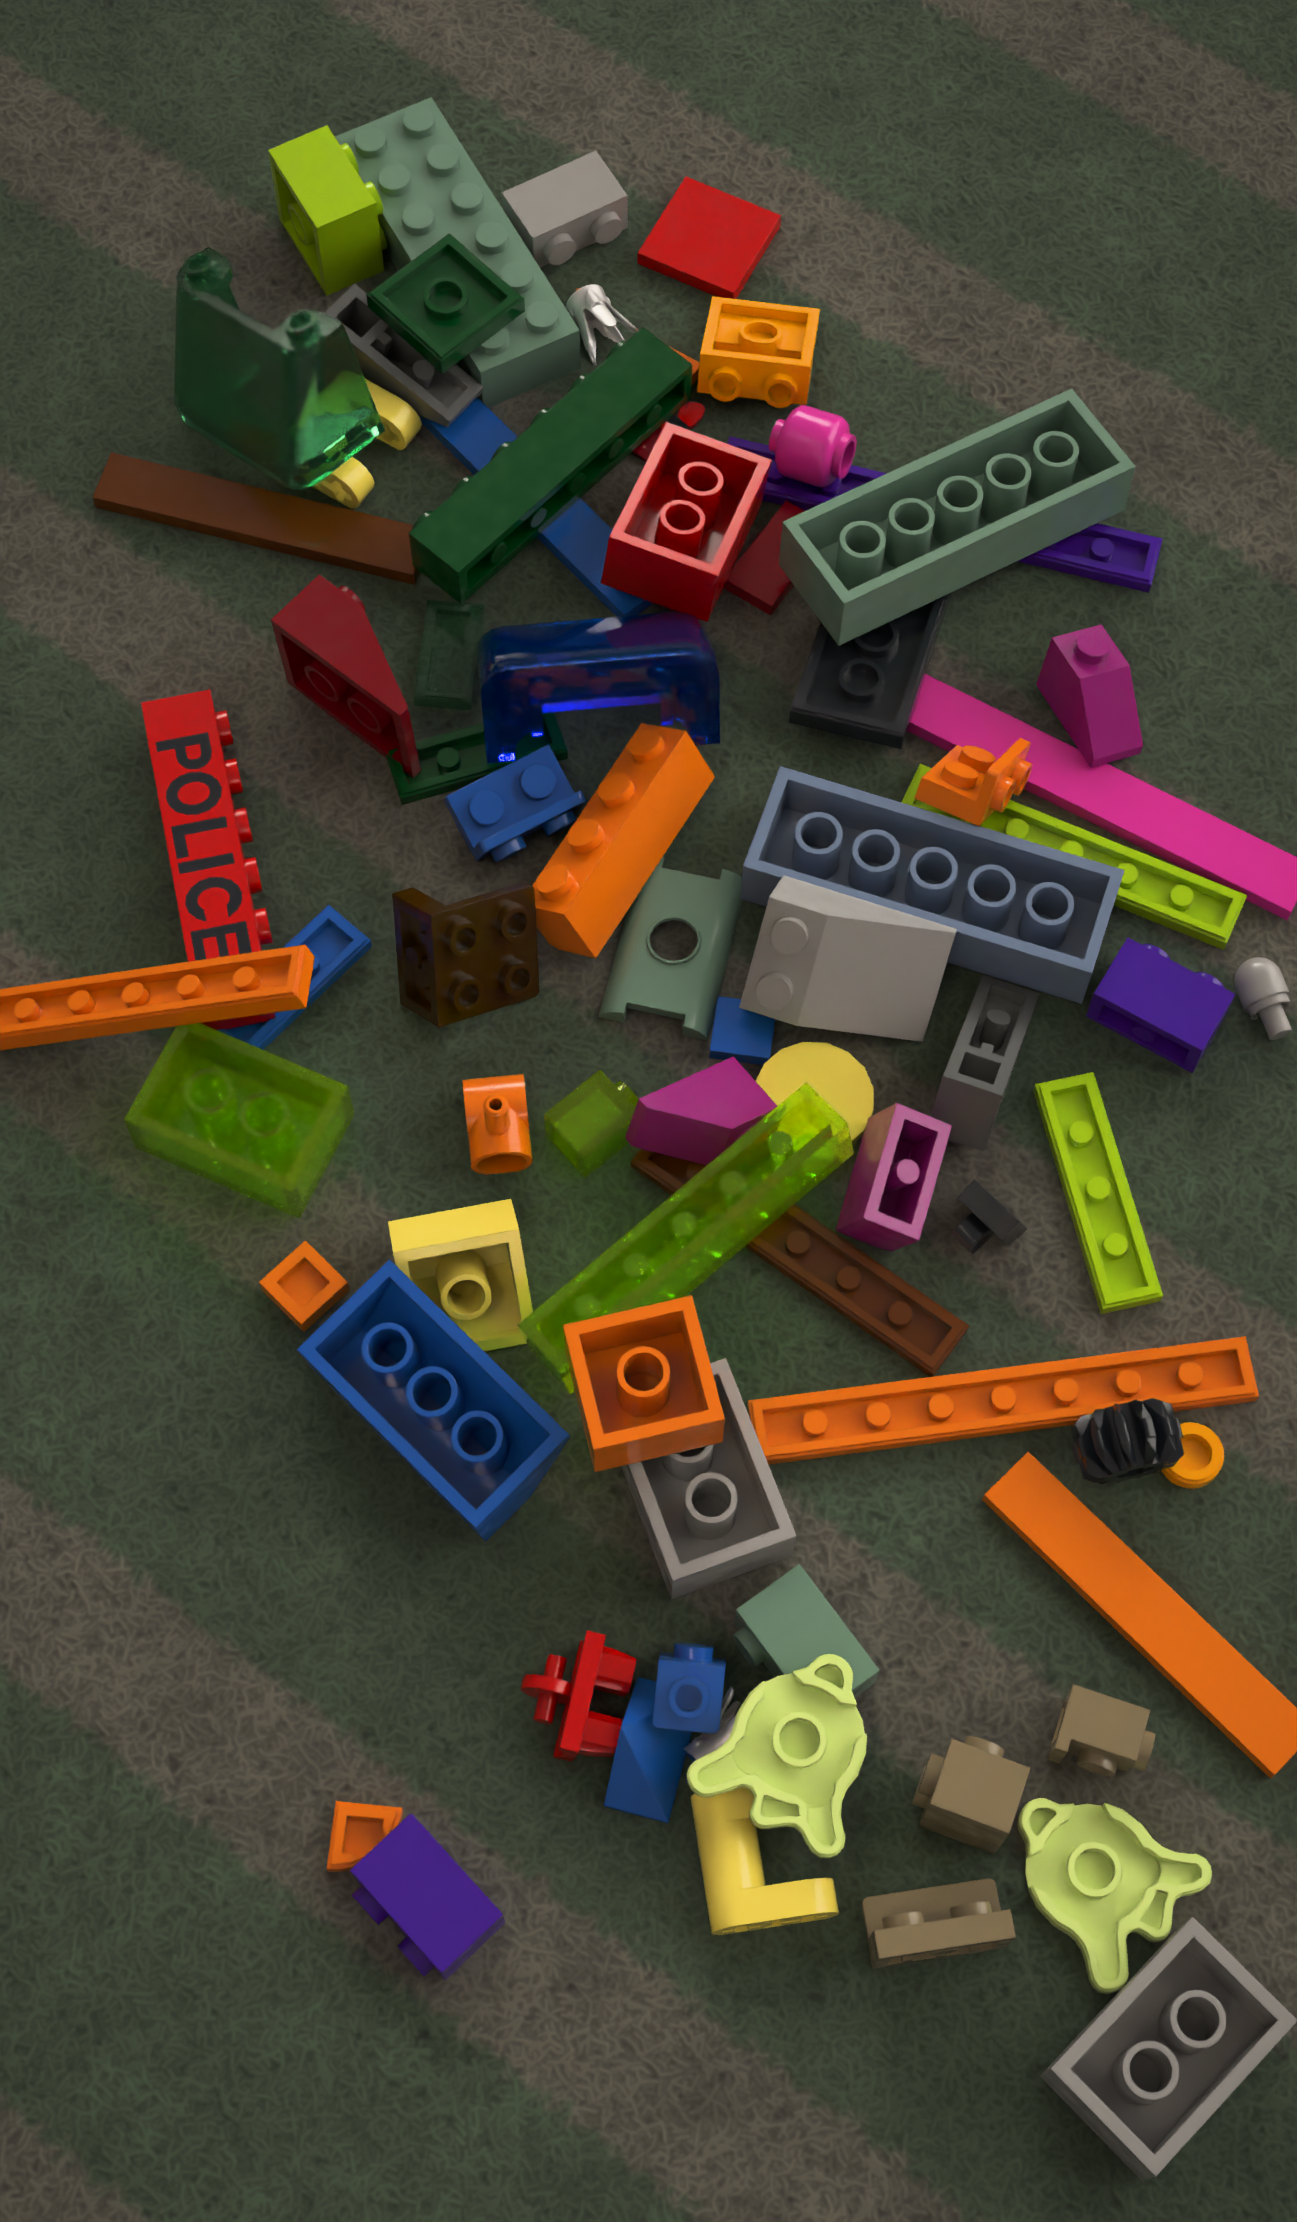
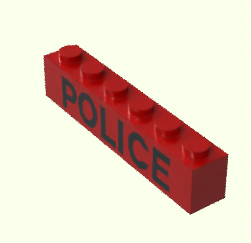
(206, 832)

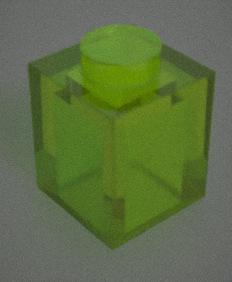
(591, 1122)

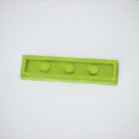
(1097, 1193)

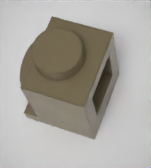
(1102, 1733)

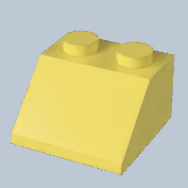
(469, 1268)

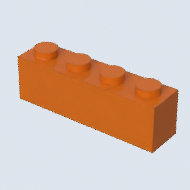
(619, 839)

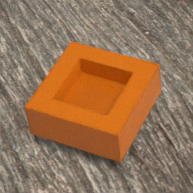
(304, 1286)

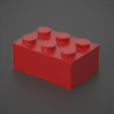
(685, 521)

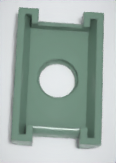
(682, 987)

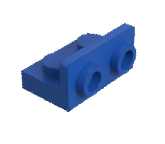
(513, 804)

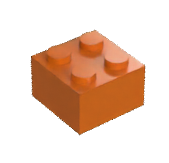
(643, 1383)

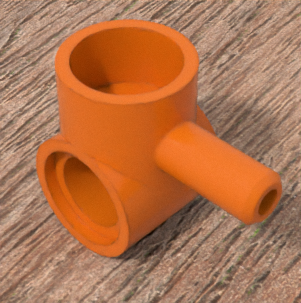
(497, 1124)

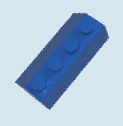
(436, 1399)

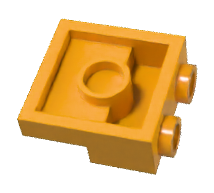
(758, 351)

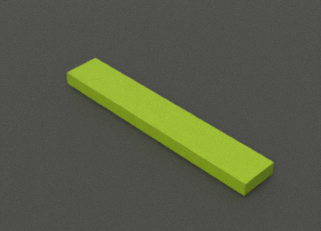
(1148, 884)

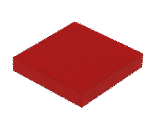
(709, 239)

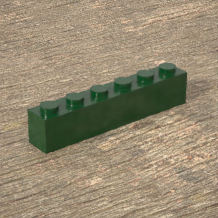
(550, 465)

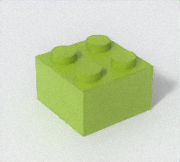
(328, 209)

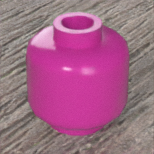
(813, 446)

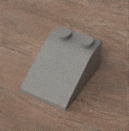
(845, 964)

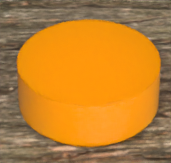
(1201, 1457)

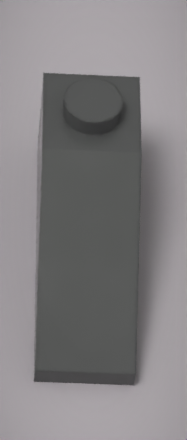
(398, 367)
(983, 1061)

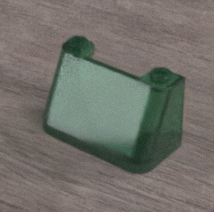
(269, 396)

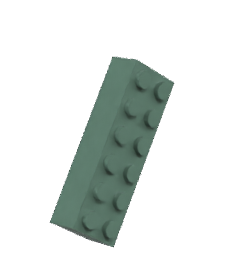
(437, 190)
(955, 516)

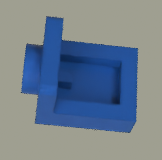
(689, 1689)

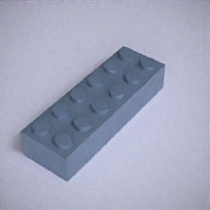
(1014, 903)

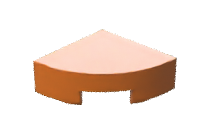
(357, 1831)

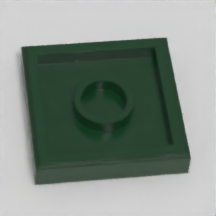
(445, 303)

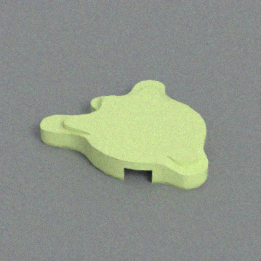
(796, 1752)
(1102, 1879)

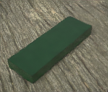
(460, 759)

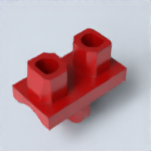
(594, 1668)

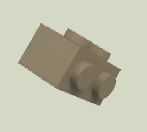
(971, 1793)

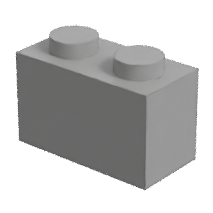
(567, 209)

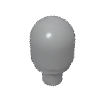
(1264, 992)

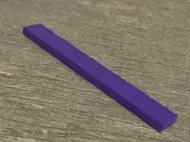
(1092, 553)

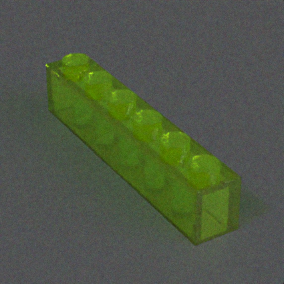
(699, 1223)

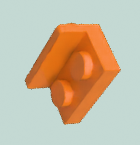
(974, 784)

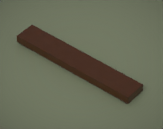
(256, 517)
(838, 1275)

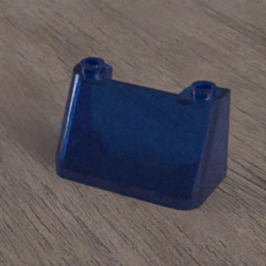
(594, 667)

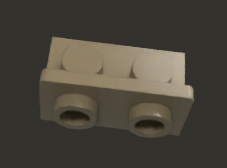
(936, 1923)

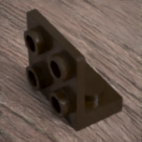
(465, 953)

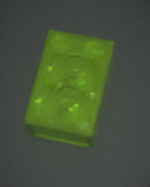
(240, 1117)

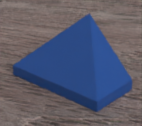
(646, 1760)

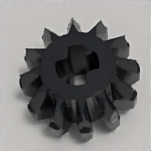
(1127, 1441)

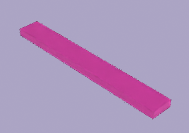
(1114, 799)

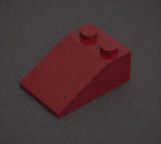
(342, 669)

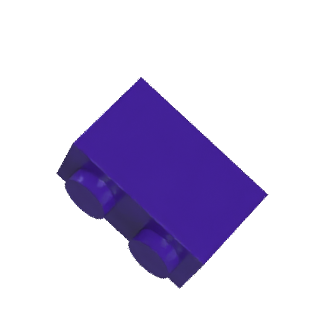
(1160, 1004)
(426, 1898)

